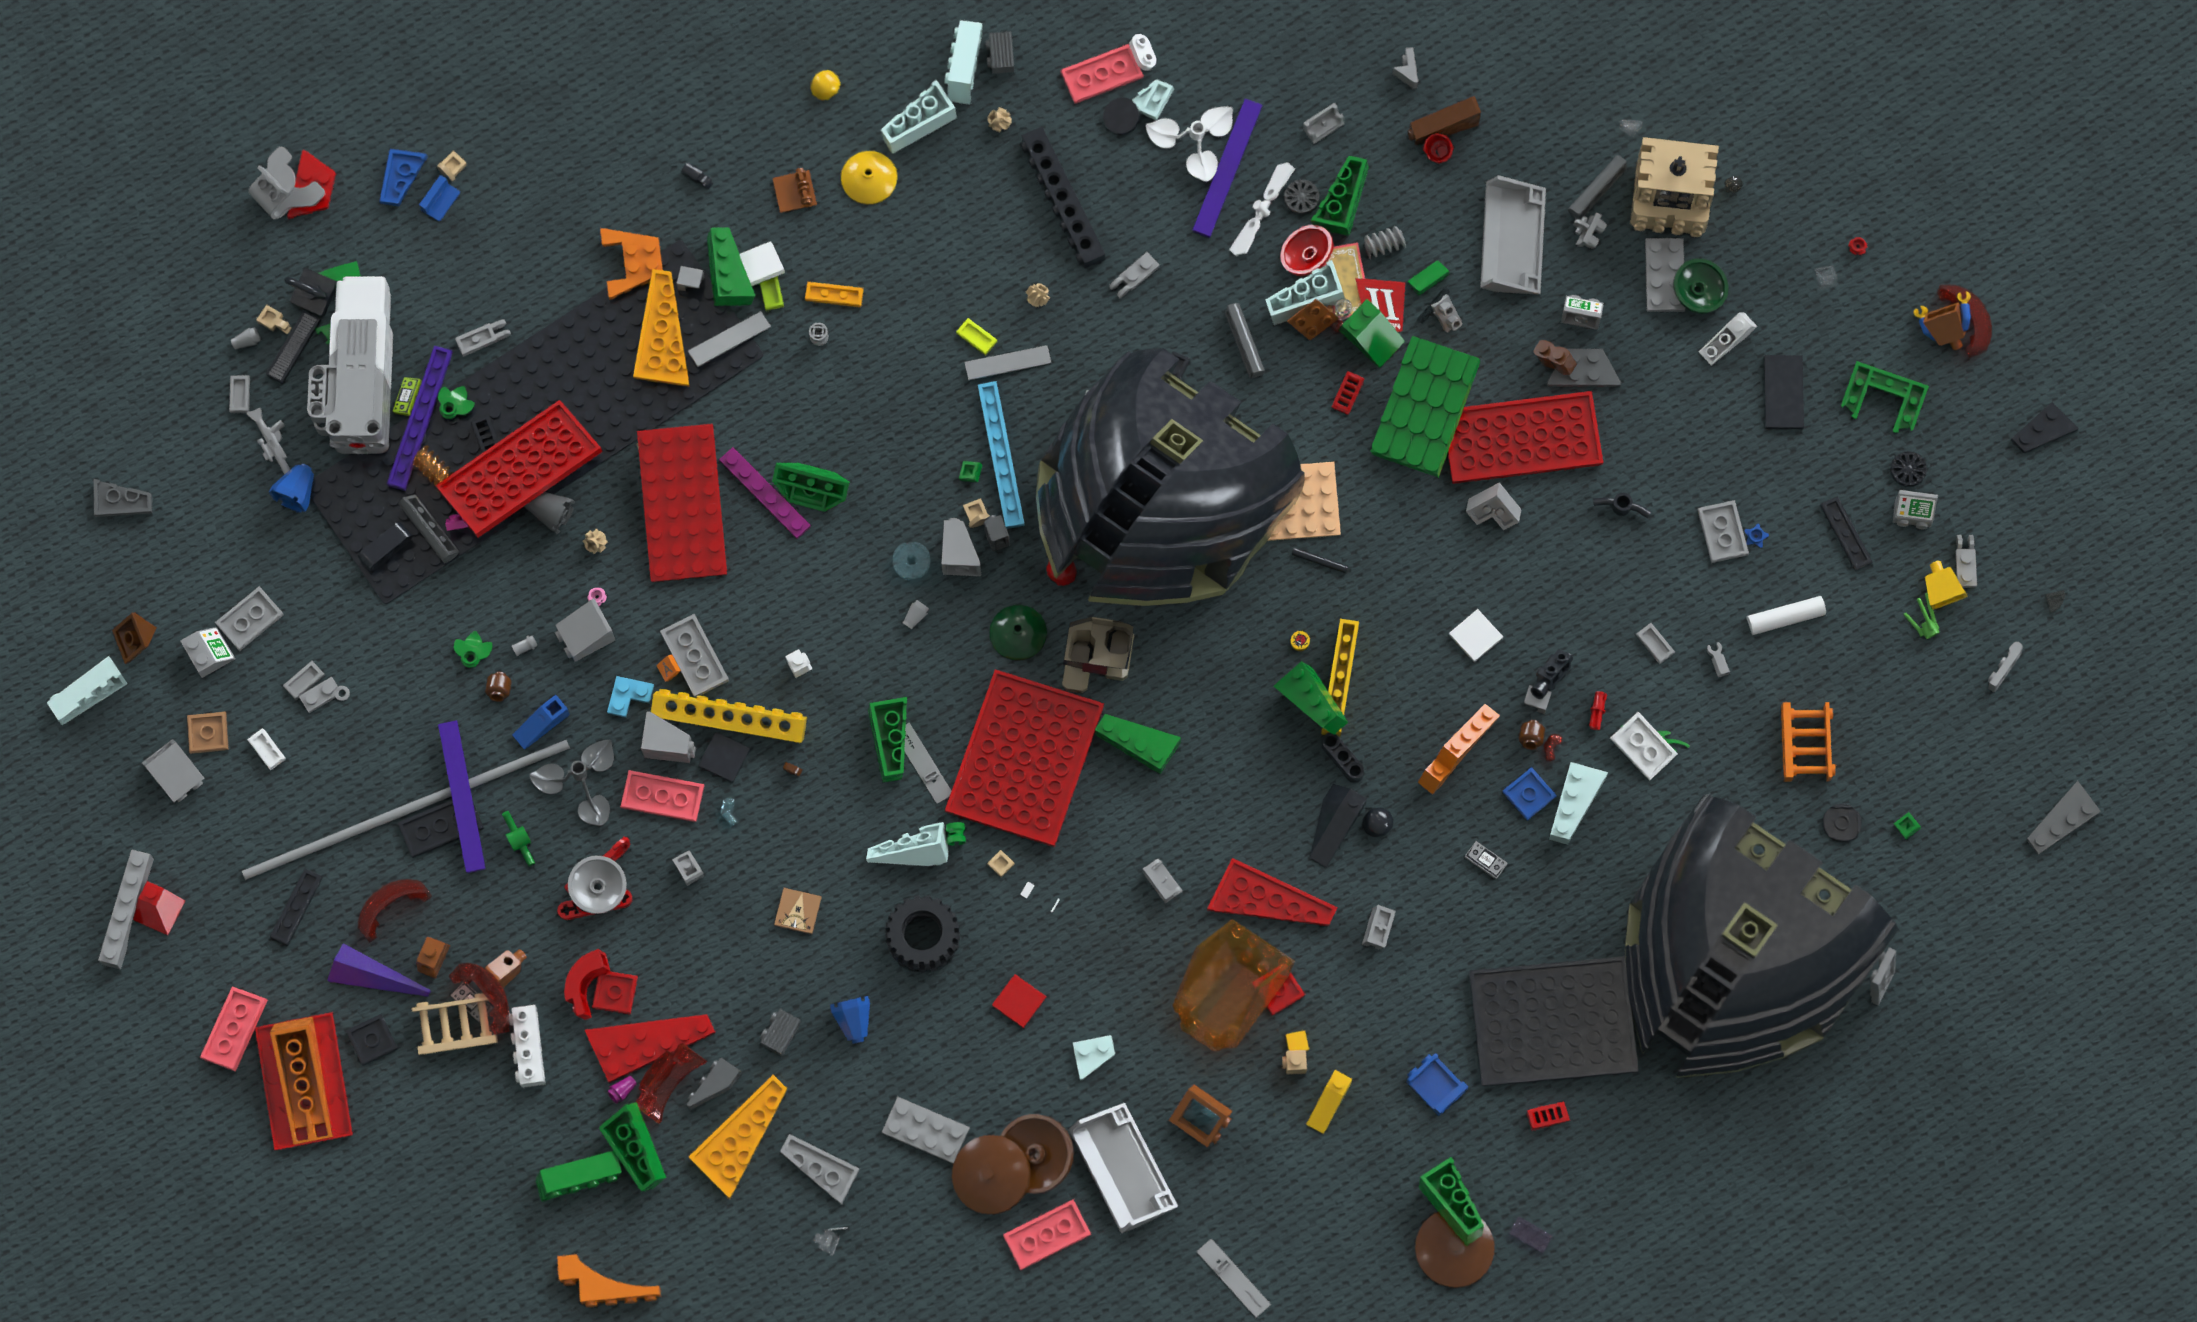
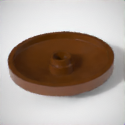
(1046, 1148)
(991, 1174)
(1447, 1258)

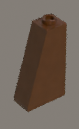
(1446, 121)

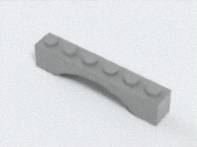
(118, 931)

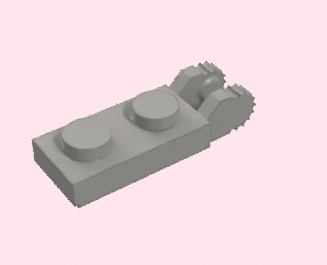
(1135, 274)
(481, 337)
(1966, 562)
(2005, 666)

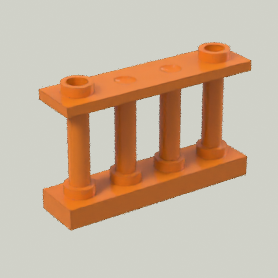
(1789, 733)

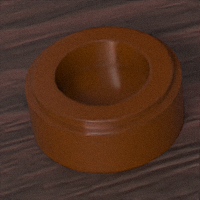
(790, 768)

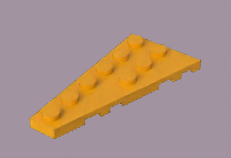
(661, 345)
(730, 1148)

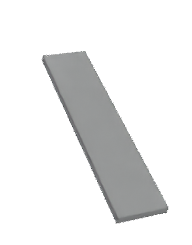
(729, 339)
(1007, 362)
(925, 766)
(1233, 1278)

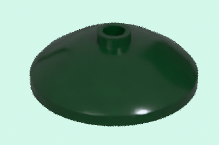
(1707, 278)
(1020, 644)

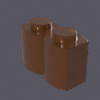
(1555, 357)

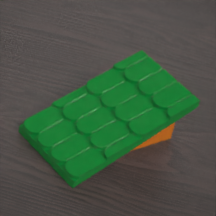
(1425, 406)

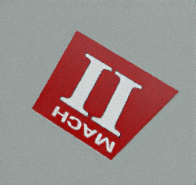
(1386, 296)

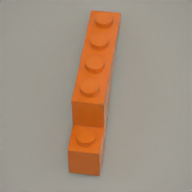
(1457, 748)
(597, 1288)

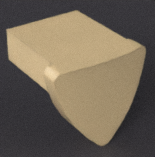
(451, 166)
(976, 513)

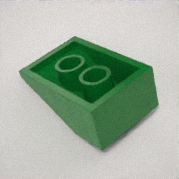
(1372, 333)

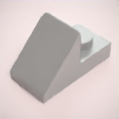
(1407, 72)
(688, 868)

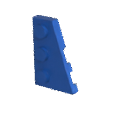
(399, 175)

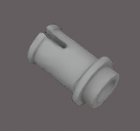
(524, 645)

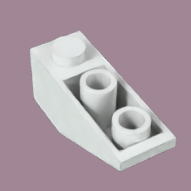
(1728, 338)

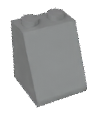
(958, 551)
(584, 631)
(665, 741)
(173, 771)

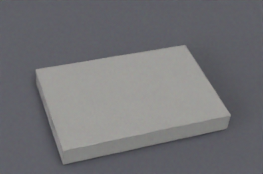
(1723, 531)
(249, 618)

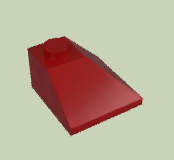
(157, 908)

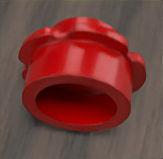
(1858, 241)

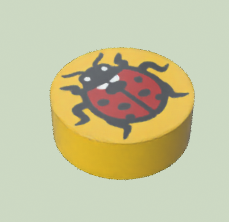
(1300, 641)

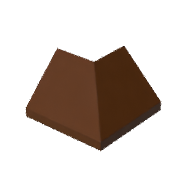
(133, 636)

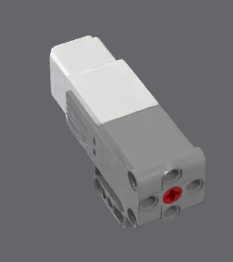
(357, 382)

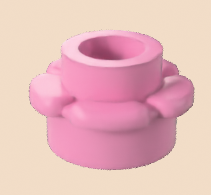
(597, 591)

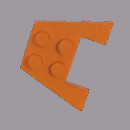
(640, 257)

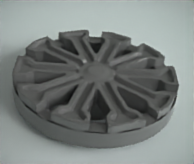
(1301, 196)

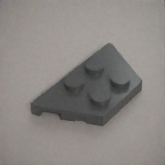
(1592, 370)

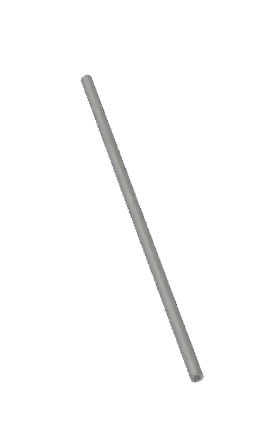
(401, 811)

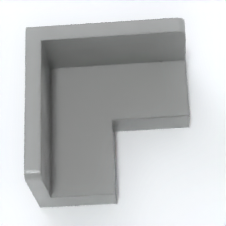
(1494, 503)

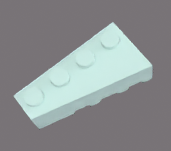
(963, 62)
(919, 118)
(1320, 285)
(87, 691)
(1577, 795)

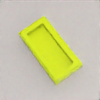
(976, 336)

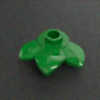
(456, 400)
(472, 647)

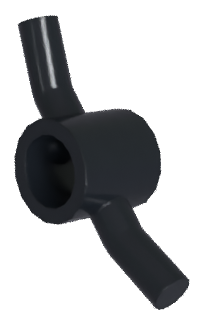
(1622, 511)

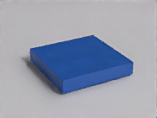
(1529, 794)

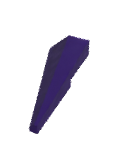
(357, 969)

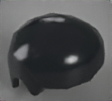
(1377, 822)

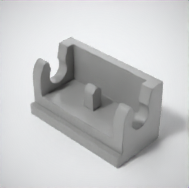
(1323, 123)
(1161, 880)
(1378, 927)

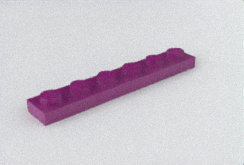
(765, 493)

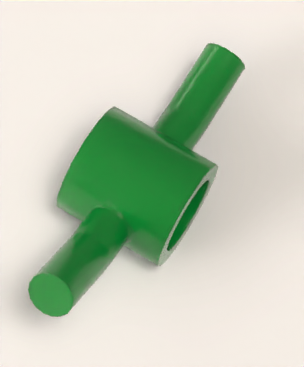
(518, 838)

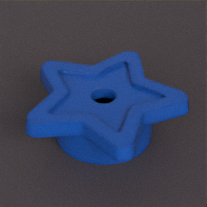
(1756, 531)

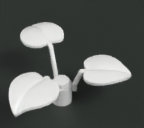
(1200, 165)

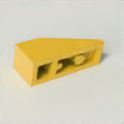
(1329, 1101)

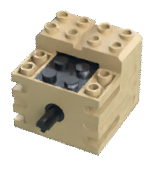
(1674, 186)

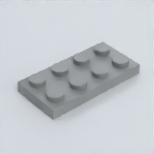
(1662, 263)
(694, 655)
(1881, 978)
(925, 1130)

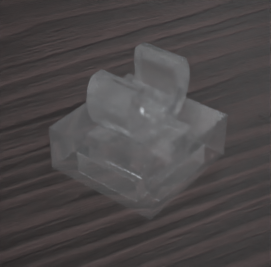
(827, 1241)

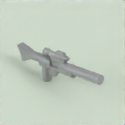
(273, 437)

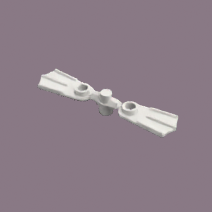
(1247, 235)

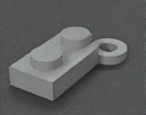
(322, 694)

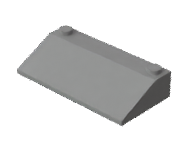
(1513, 236)
(1122, 1167)

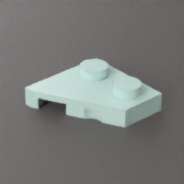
(1153, 99)
(1092, 1054)

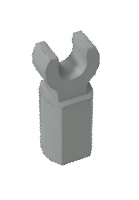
(1718, 661)

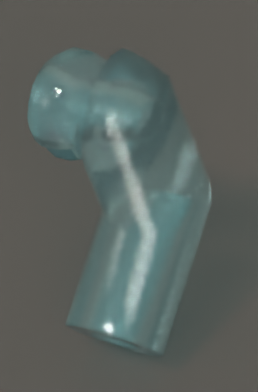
(726, 811)
(1206, 1111)

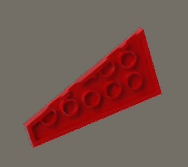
(1260, 895)
(635, 1045)

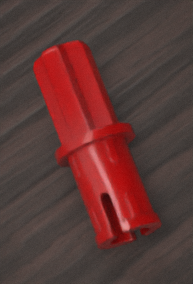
(1597, 710)

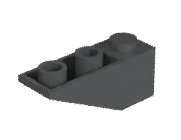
(719, 1081)

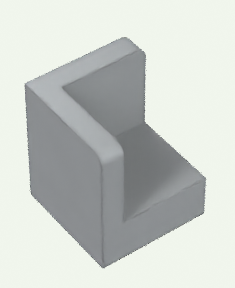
(689, 278)
(1541, 704)

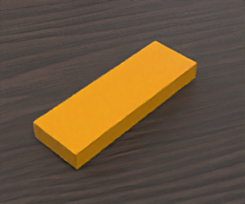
(834, 294)

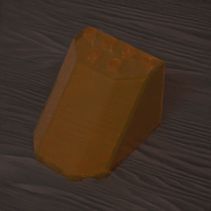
(1218, 989)

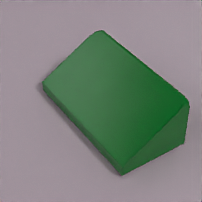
(1428, 277)

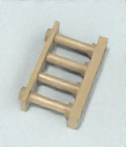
(447, 1042)

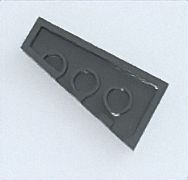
(2064, 818)

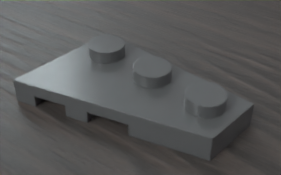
(118, 500)

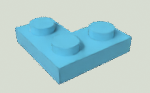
(625, 691)

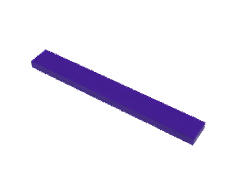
(1227, 168)
(419, 417)
(461, 796)

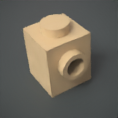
(1295, 1062)

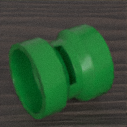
(955, 833)

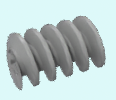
(1384, 241)

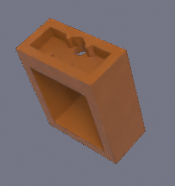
(1209, 1102)

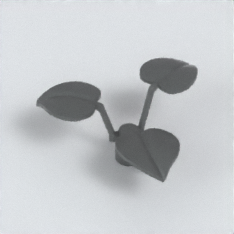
(596, 756)

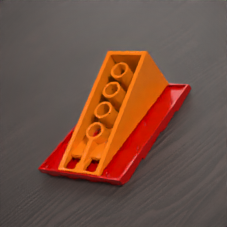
(303, 1081)

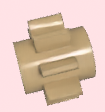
(999, 119)
(1037, 295)
(595, 541)

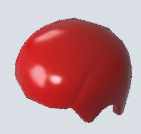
(1443, 146)
(1065, 577)

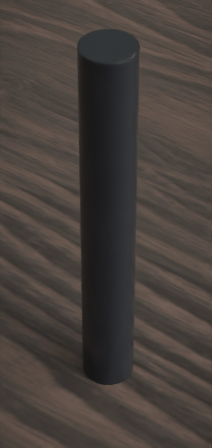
(1319, 560)

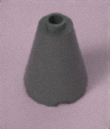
(551, 510)

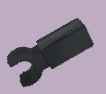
(696, 175)

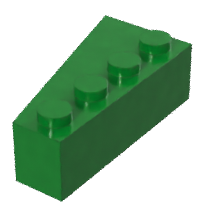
(1341, 203)
(727, 270)
(1310, 695)
(888, 731)
(1138, 741)
(633, 1146)
(578, 1175)
(1452, 1200)

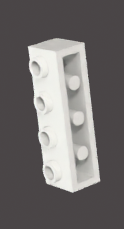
(528, 1046)

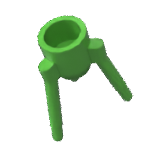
(1930, 627)

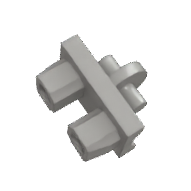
(1586, 230)
(1447, 314)

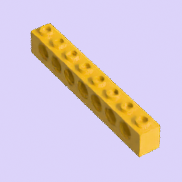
(738, 724)

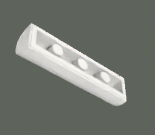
(1786, 615)

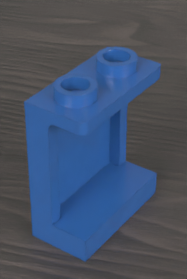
(1436, 1084)

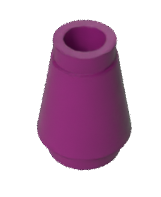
(621, 1089)

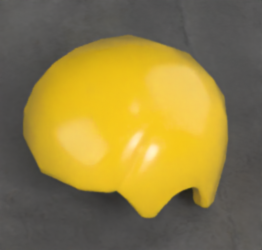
(825, 85)

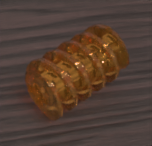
(430, 466)

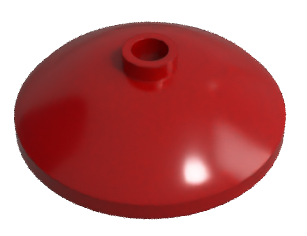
(1306, 250)

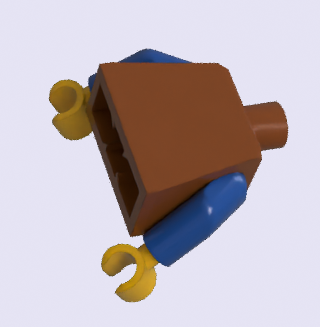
(1946, 323)

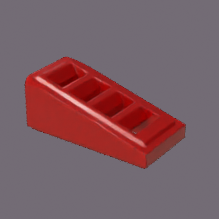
(1352, 377)
(1532, 1120)

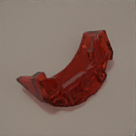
(1979, 316)
(384, 897)
(492, 990)
(664, 1077)

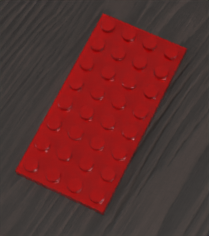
(1525, 438)
(518, 468)
(682, 502)

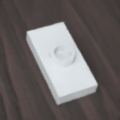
(266, 749)

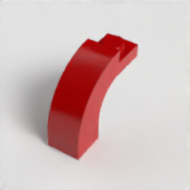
(579, 978)

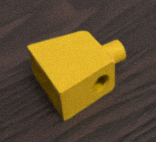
(1943, 586)

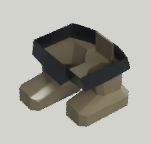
(1096, 633)

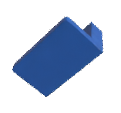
(439, 199)

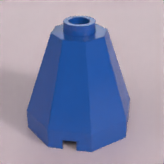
(294, 488)
(853, 1018)

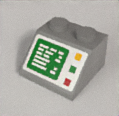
(1582, 312)
(1914, 509)
(207, 650)

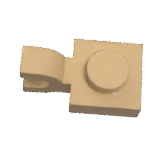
(272, 318)

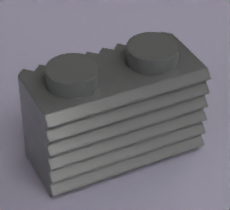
(1001, 52)
(996, 532)
(780, 1032)

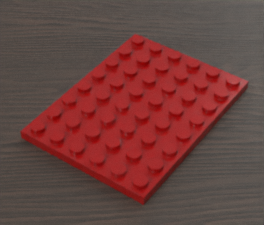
(1024, 758)

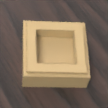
(1000, 863)

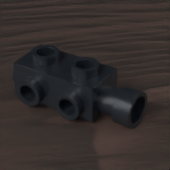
(1551, 673)

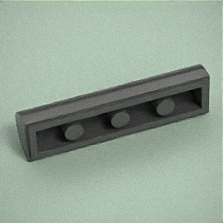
(1598, 187)
(1244, 340)
(429, 528)

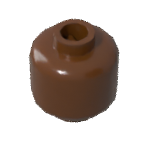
(498, 686)
(1531, 734)

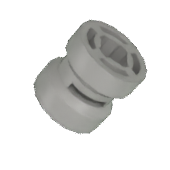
(818, 338)

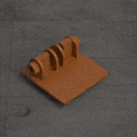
(794, 191)
(1313, 319)

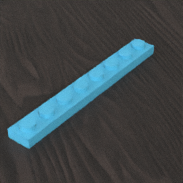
(1001, 455)

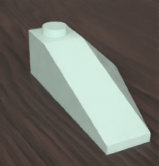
(922, 849)

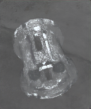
(1347, 312)

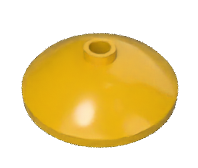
(869, 188)

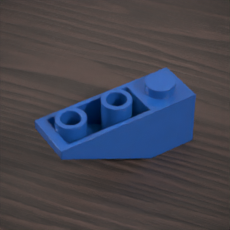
(541, 722)

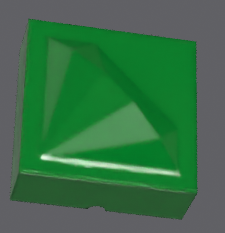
(970, 471)
(1907, 825)

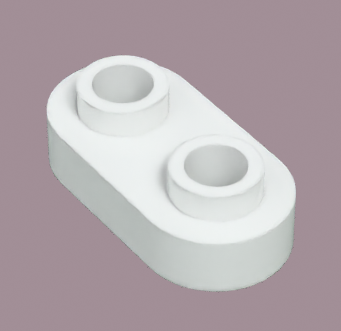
(1141, 51)

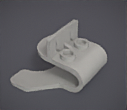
(276, 190)

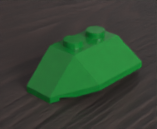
(810, 485)

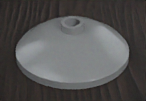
(595, 871)

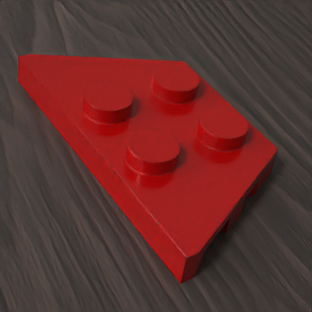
(311, 171)

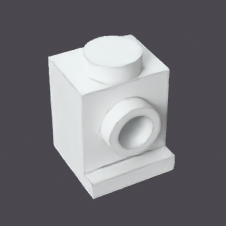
(798, 663)

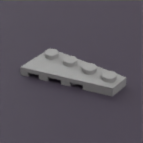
(823, 1168)

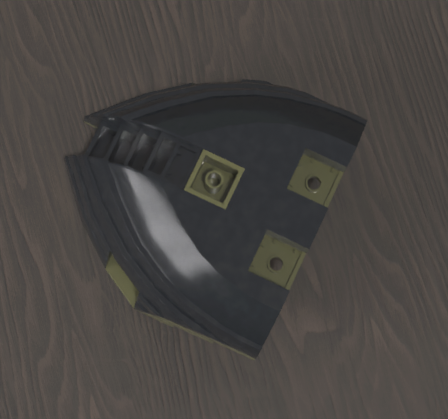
(1161, 483)
(1739, 949)

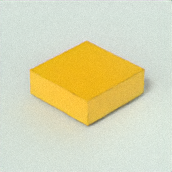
(1297, 1041)

